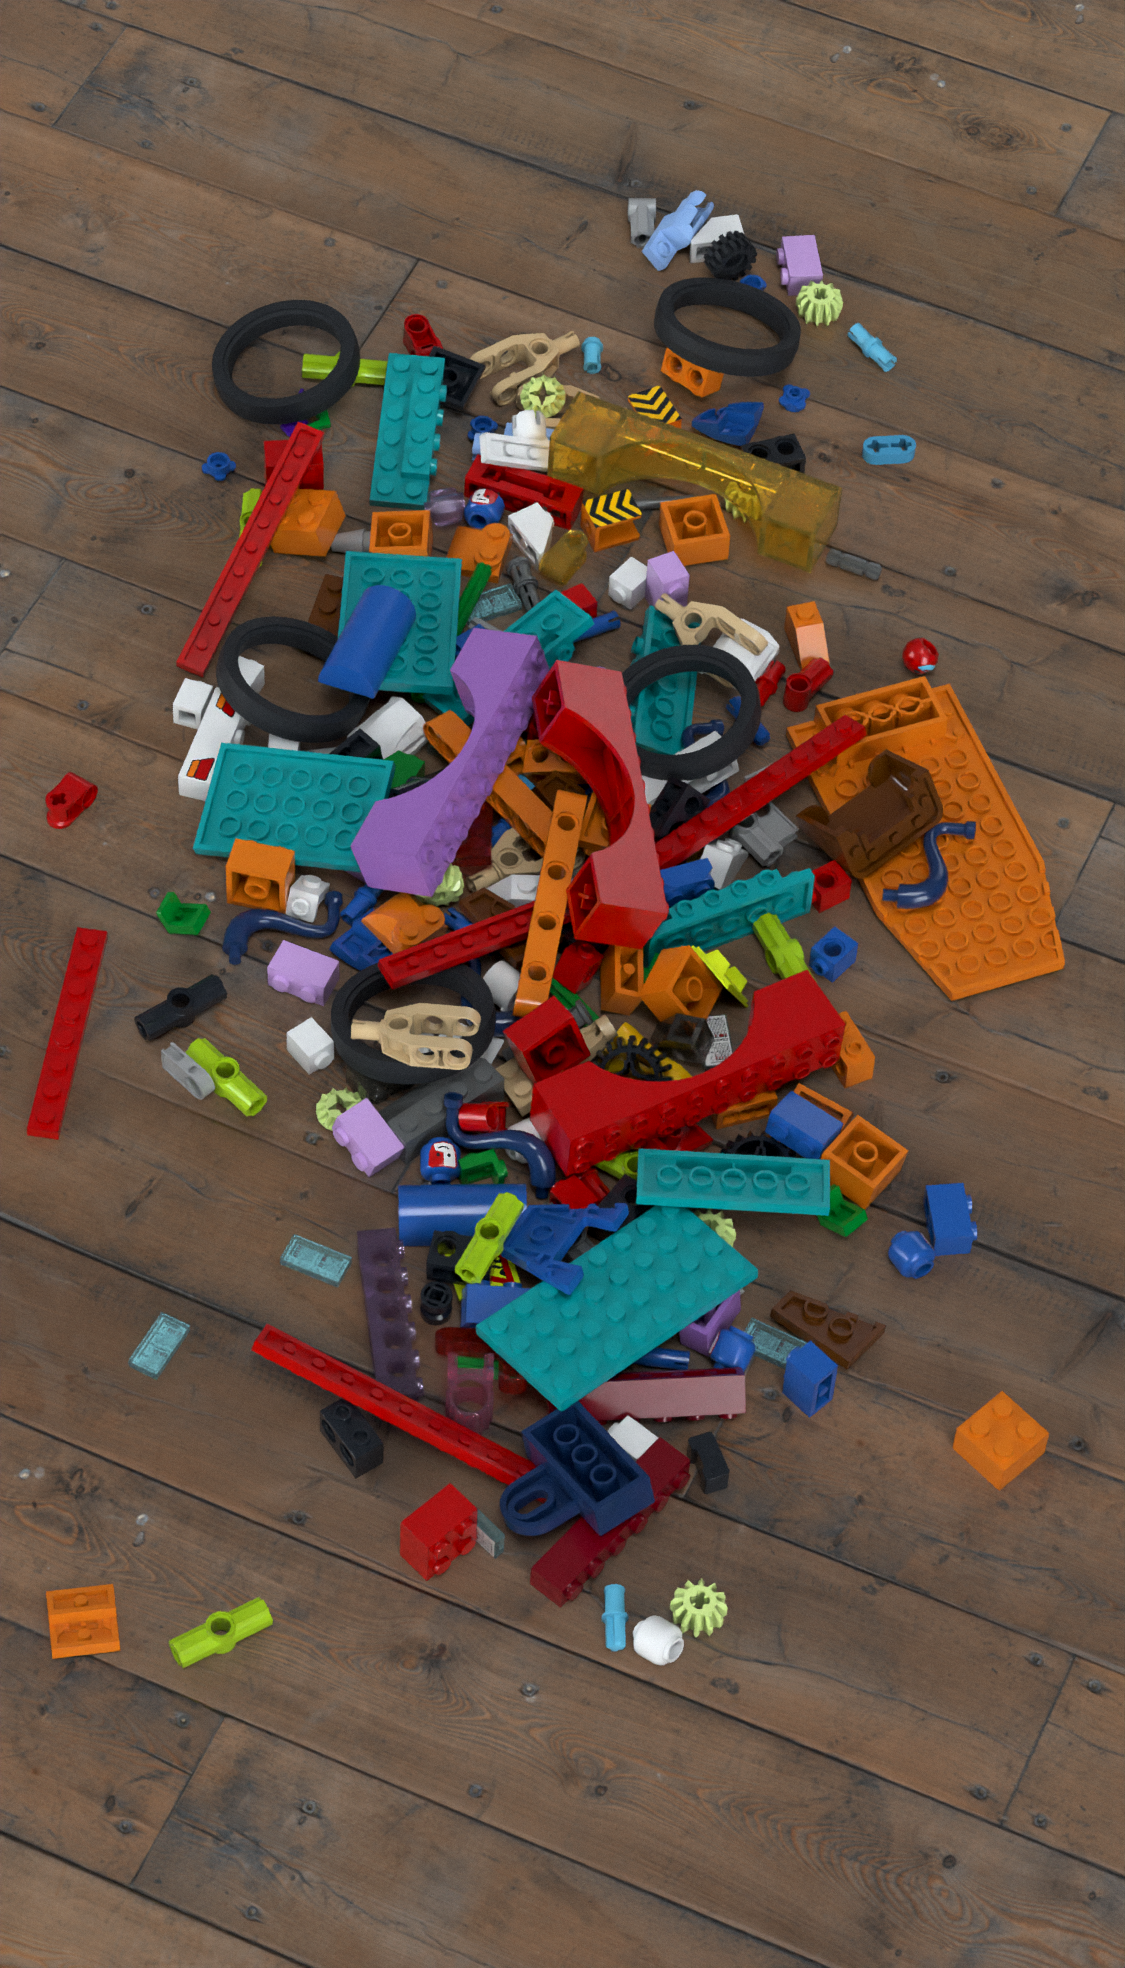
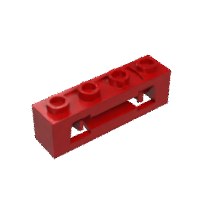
(524, 488)

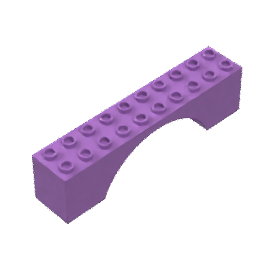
(416, 834)

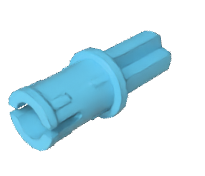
(615, 1617)

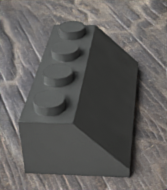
(422, 1111)

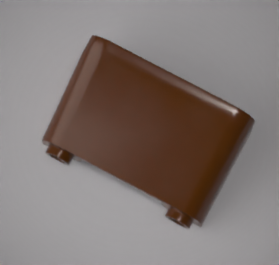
(879, 819)

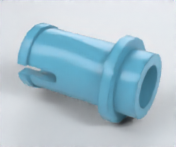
(592, 351)

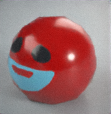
(920, 656)

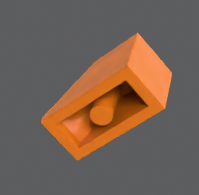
(806, 633)

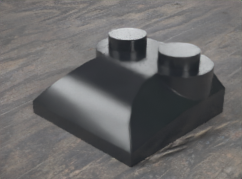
(460, 377)

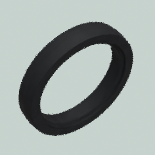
(274, 317)
(718, 356)
(267, 715)
(728, 747)
(385, 1068)

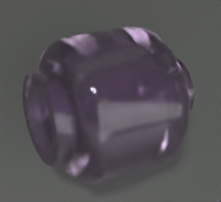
(445, 506)

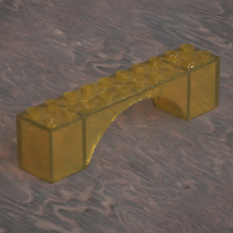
(610, 445)

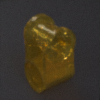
(565, 557)

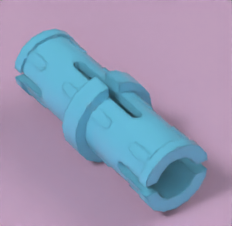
(872, 347)

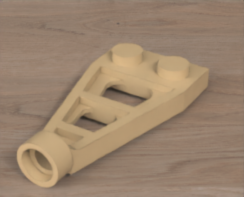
(520, 1087)

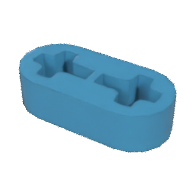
(888, 449)

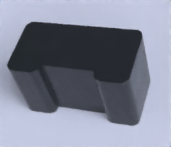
(709, 1461)

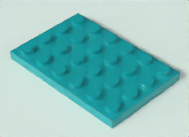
(434, 590)
(291, 802)

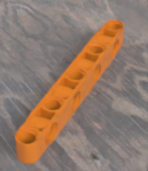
(550, 902)

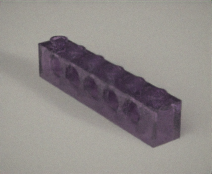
(373, 1249)

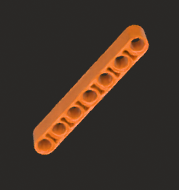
(509, 793)

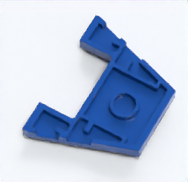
(548, 1232)

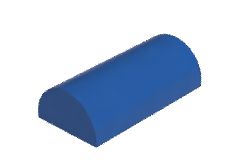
(369, 641)
(447, 1208)

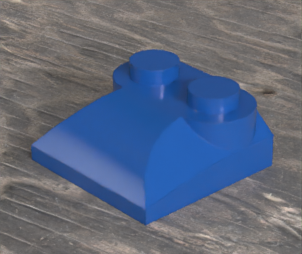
(687, 881)

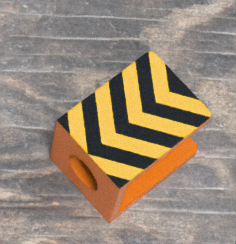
(655, 405)
(610, 519)

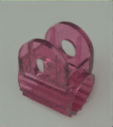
(478, 1420)

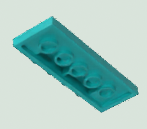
(408, 431)
(556, 625)
(667, 704)
(730, 912)
(733, 1182)

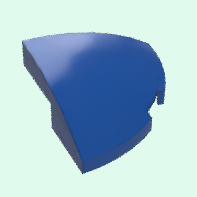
(732, 423)
(359, 946)

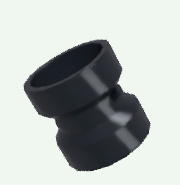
(436, 1303)

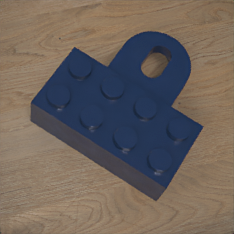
(577, 1472)

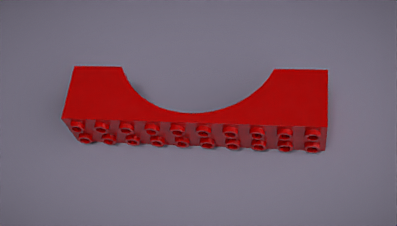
(588, 723)
(597, 1115)

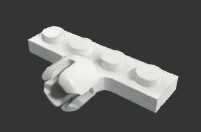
(523, 450)

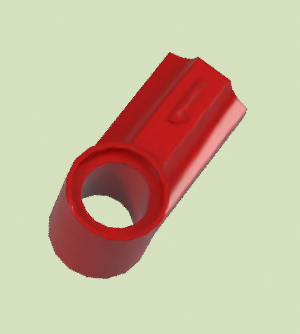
(804, 685)

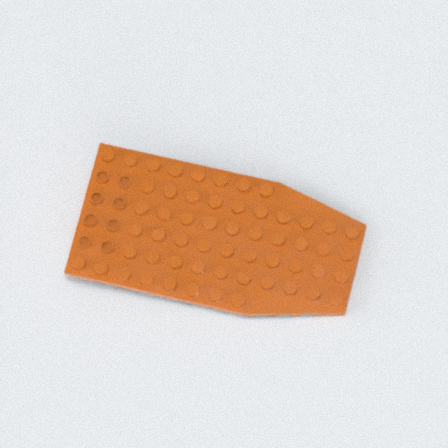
(997, 907)

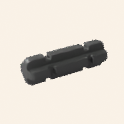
(854, 564)

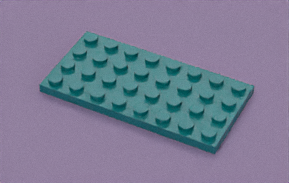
(632, 1298)

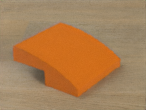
(82, 1621)

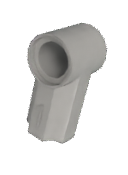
(642, 219)
(756, 840)

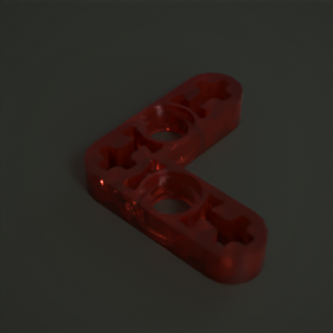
(467, 1343)

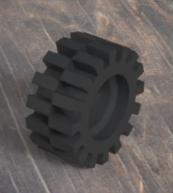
(730, 256)

